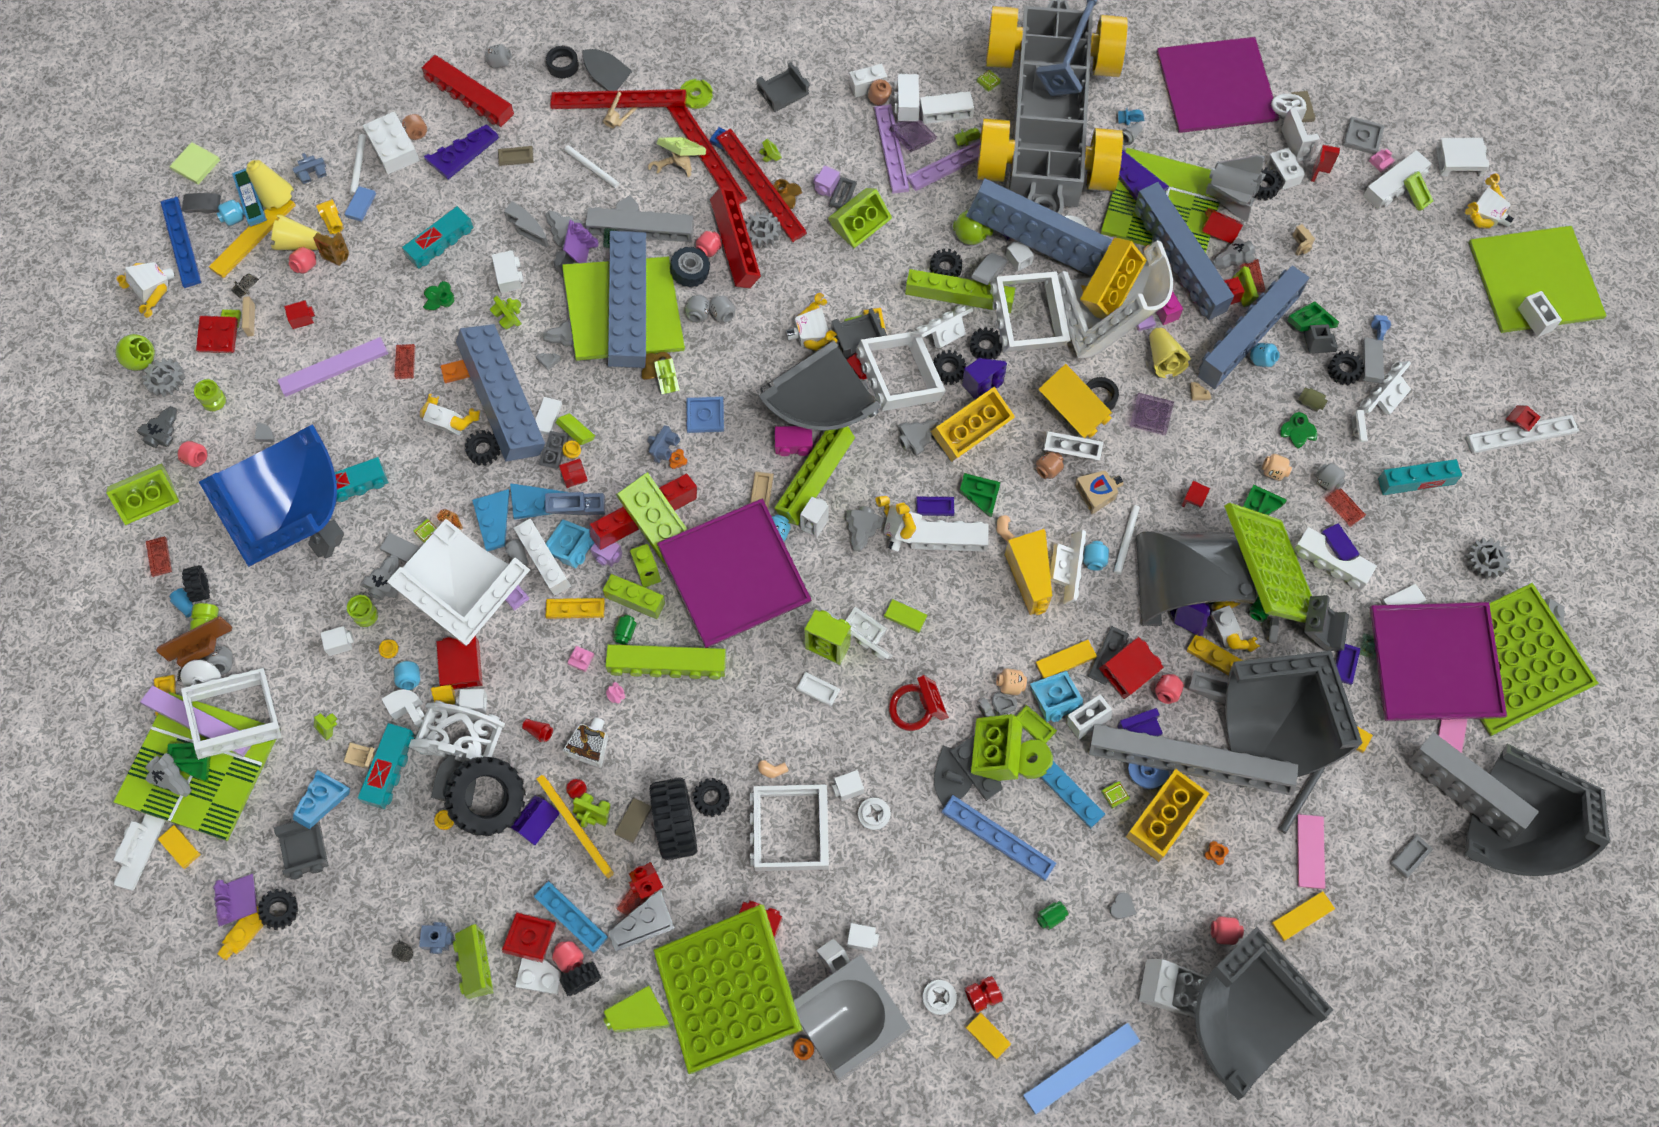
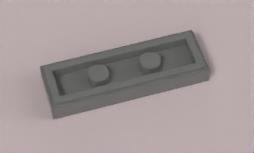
(1112, 645)

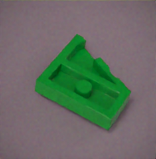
(1312, 315)
(980, 492)
(1263, 501)
(188, 762)

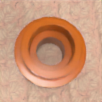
(799, 1053)

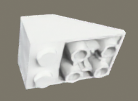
(1170, 987)

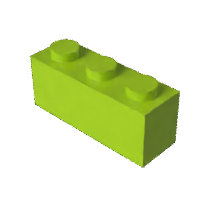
(634, 596)

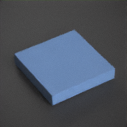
(705, 414)

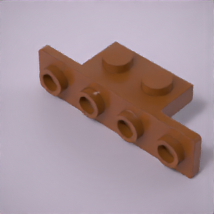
(195, 643)

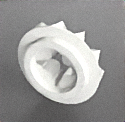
(878, 805)
(929, 998)

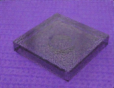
(912, 134)
(1152, 414)

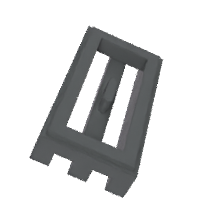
(838, 205)

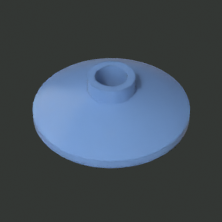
(1155, 780)

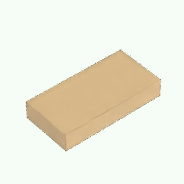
(248, 316)
(762, 487)

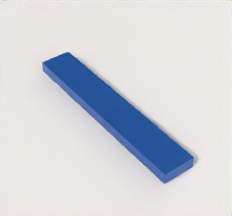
(180, 242)

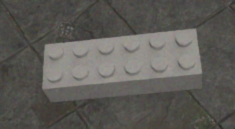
(1472, 787)

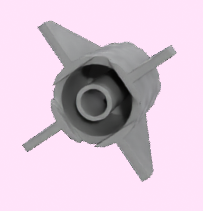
(1236, 183)

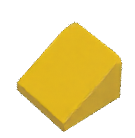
(444, 694)

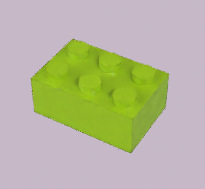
(827, 636)

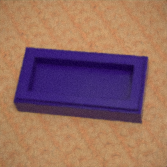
(935, 506)
(1340, 543)
(1347, 663)

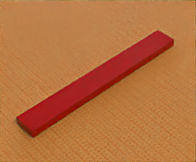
(627, 99)
(711, 159)
(761, 185)

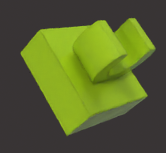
(770, 150)
(325, 725)

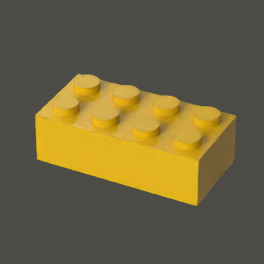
(1113, 278)
(972, 424)
(1167, 815)

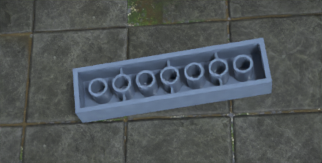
(1038, 227)
(1183, 251)
(627, 300)
(1252, 327)
(500, 392)

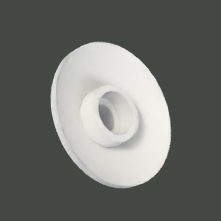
(198, 670)

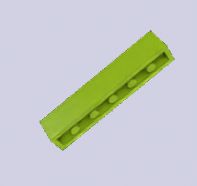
(954, 290)
(814, 473)
(666, 661)

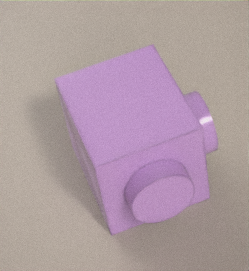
(826, 181)
(608, 555)

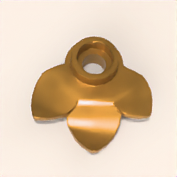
(789, 192)
(649, 371)

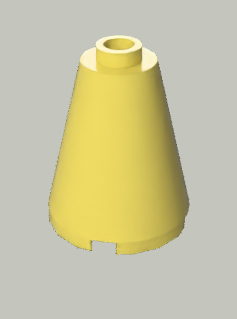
(268, 185)
(292, 235)
(1167, 353)

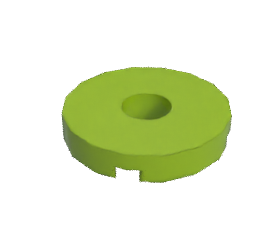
(701, 100)
(1044, 761)

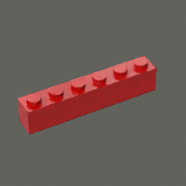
(467, 90)
(735, 237)
(620, 524)

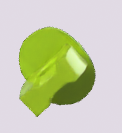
(964, 137)

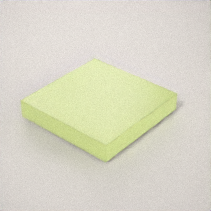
(681, 146)
(194, 163)

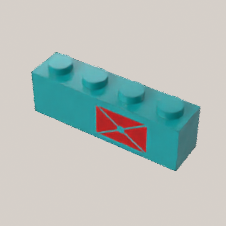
(438, 237)
(1419, 477)
(360, 479)
(386, 767)

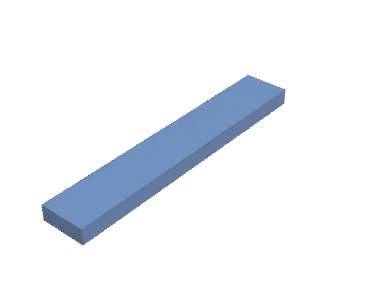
(998, 837)

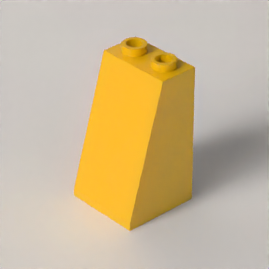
(1076, 401)
(1030, 567)

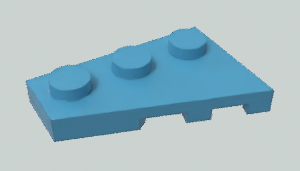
(529, 500)
(492, 518)
(319, 799)

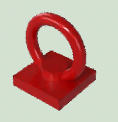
(930, 699)

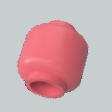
(709, 243)
(302, 260)
(192, 454)
(1169, 688)
(1226, 930)
(567, 956)

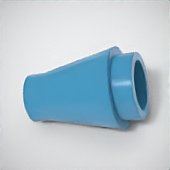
(181, 602)

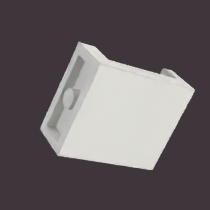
(1296, 137)
(1462, 155)

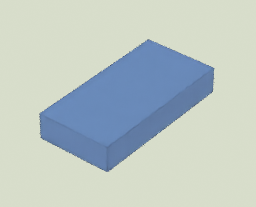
(360, 204)

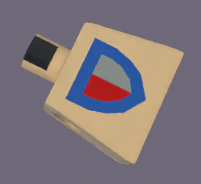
(1098, 489)

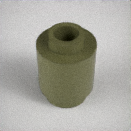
(1313, 399)

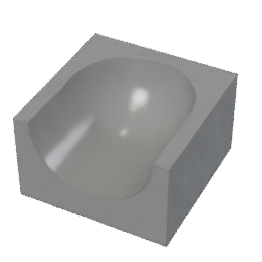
(850, 1018)

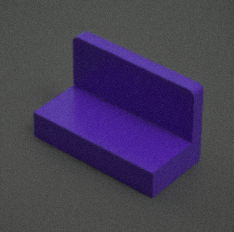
(1143, 723)
(535, 820)

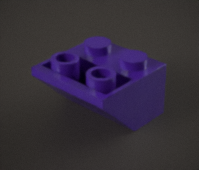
(983, 376)
(1192, 617)

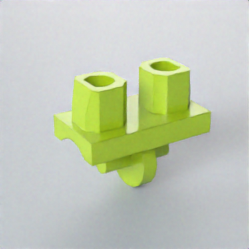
(508, 309)
(666, 376)
(590, 813)

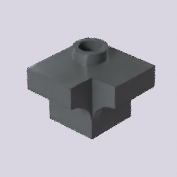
(1320, 339)
(326, 540)

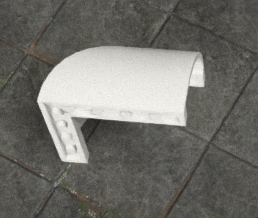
(1147, 296)
(457, 581)

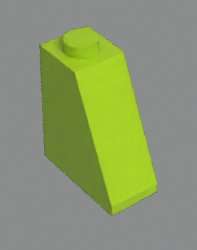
(636, 1013)

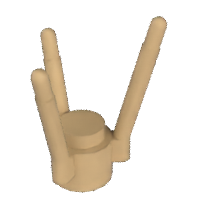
(612, 117)

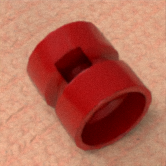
(983, 994)

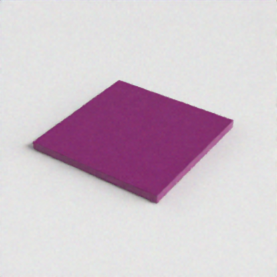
(1217, 84)
(734, 573)
(1437, 661)

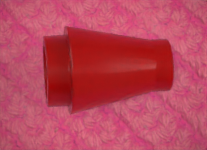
(538, 730)

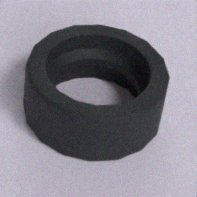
(562, 72)
(1107, 384)

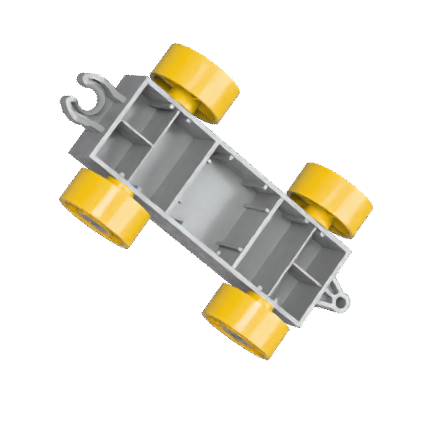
(1048, 130)

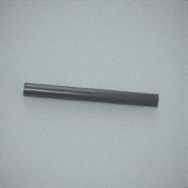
(1300, 801)

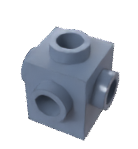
(429, 938)

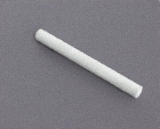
(357, 165)
(591, 166)
(1126, 539)

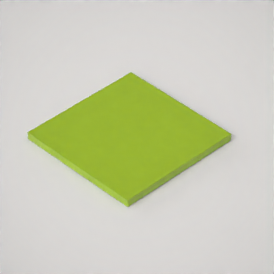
(1536, 262)
(589, 308)

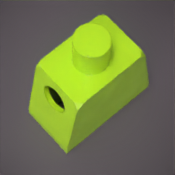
(644, 563)

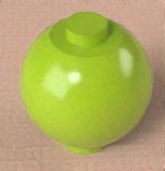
(969, 230)
(135, 352)

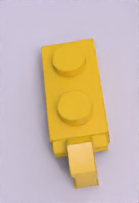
(240, 935)

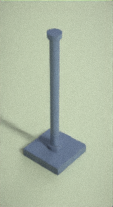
(1060, 78)

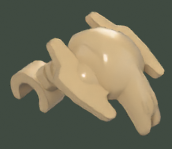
(683, 161)

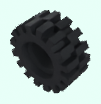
(1274, 180)
(945, 256)
(989, 335)
(949, 357)
(1350, 359)
(477, 439)
(196, 583)
(711, 785)
(280, 921)
(580, 978)

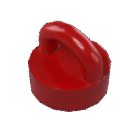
(576, 788)

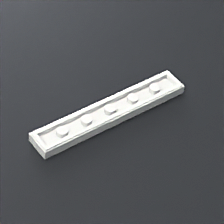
(1516, 435)

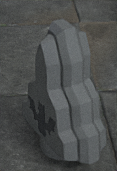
(159, 429)

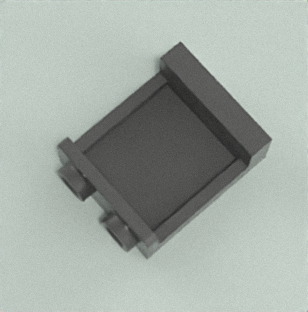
(783, 88)
(852, 331)
(1325, 625)
(301, 849)

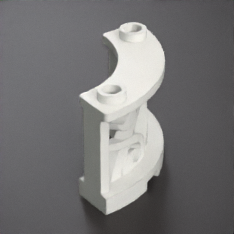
(426, 739)

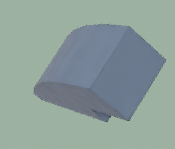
(575, 503)

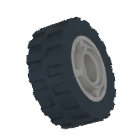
(689, 257)

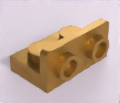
(331, 249)

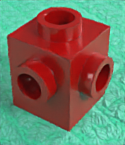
(645, 880)

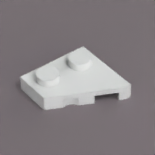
(538, 976)

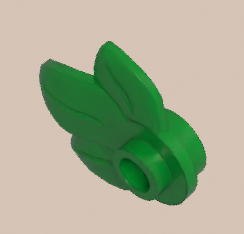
(438, 296)
(1299, 432)

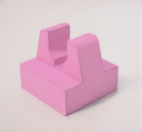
(1382, 160)
(580, 658)

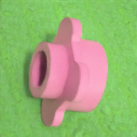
(615, 693)

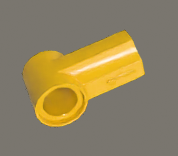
(329, 213)

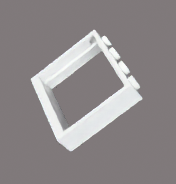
(1055, 305)
(934, 385)
(236, 739)
(755, 819)

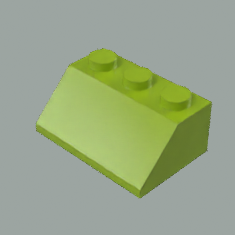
(860, 217)
(142, 494)
(997, 747)
(473, 962)

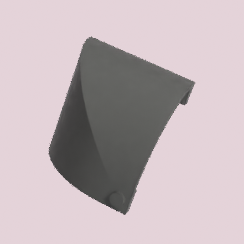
(820, 392)
(1189, 570)
(1290, 711)
(1561, 836)
(1253, 1012)

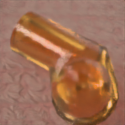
(451, 517)

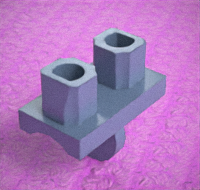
(309, 165)
(660, 444)

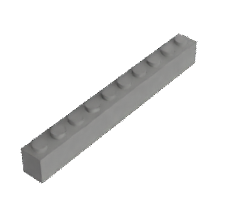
(1194, 759)

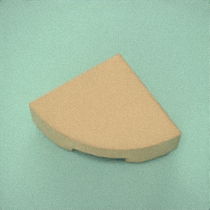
(1199, 392)

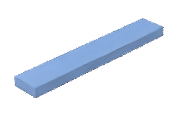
(1081, 1068)

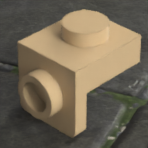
(1304, 238)
(359, 755)

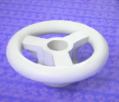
(1286, 105)

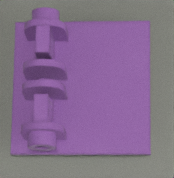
(578, 242)
(235, 899)

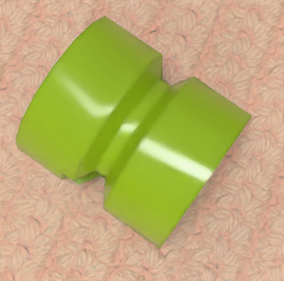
(209, 395)
(362, 610)
(202, 613)

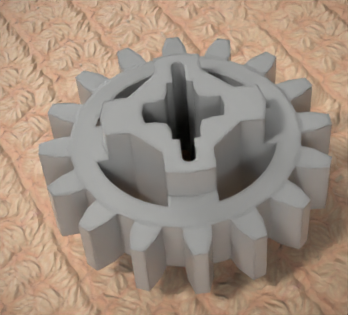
(761, 229)
(163, 377)
(1479, 557)

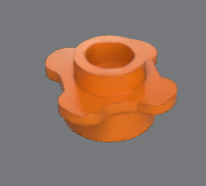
(680, 462)
(1210, 854)

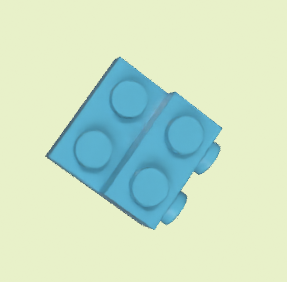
(570, 543)
(1056, 696)

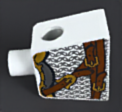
(588, 743)

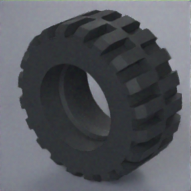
(507, 812)
(673, 819)

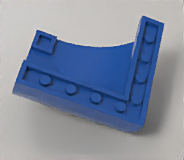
(275, 495)

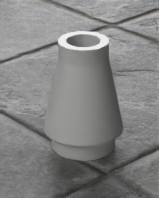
(1131, 133)
(516, 550)

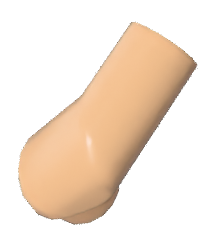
(1002, 528)
(770, 770)

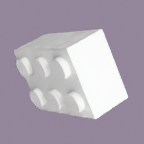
(391, 142)

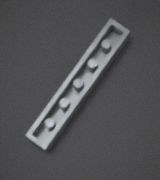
(656, 225)

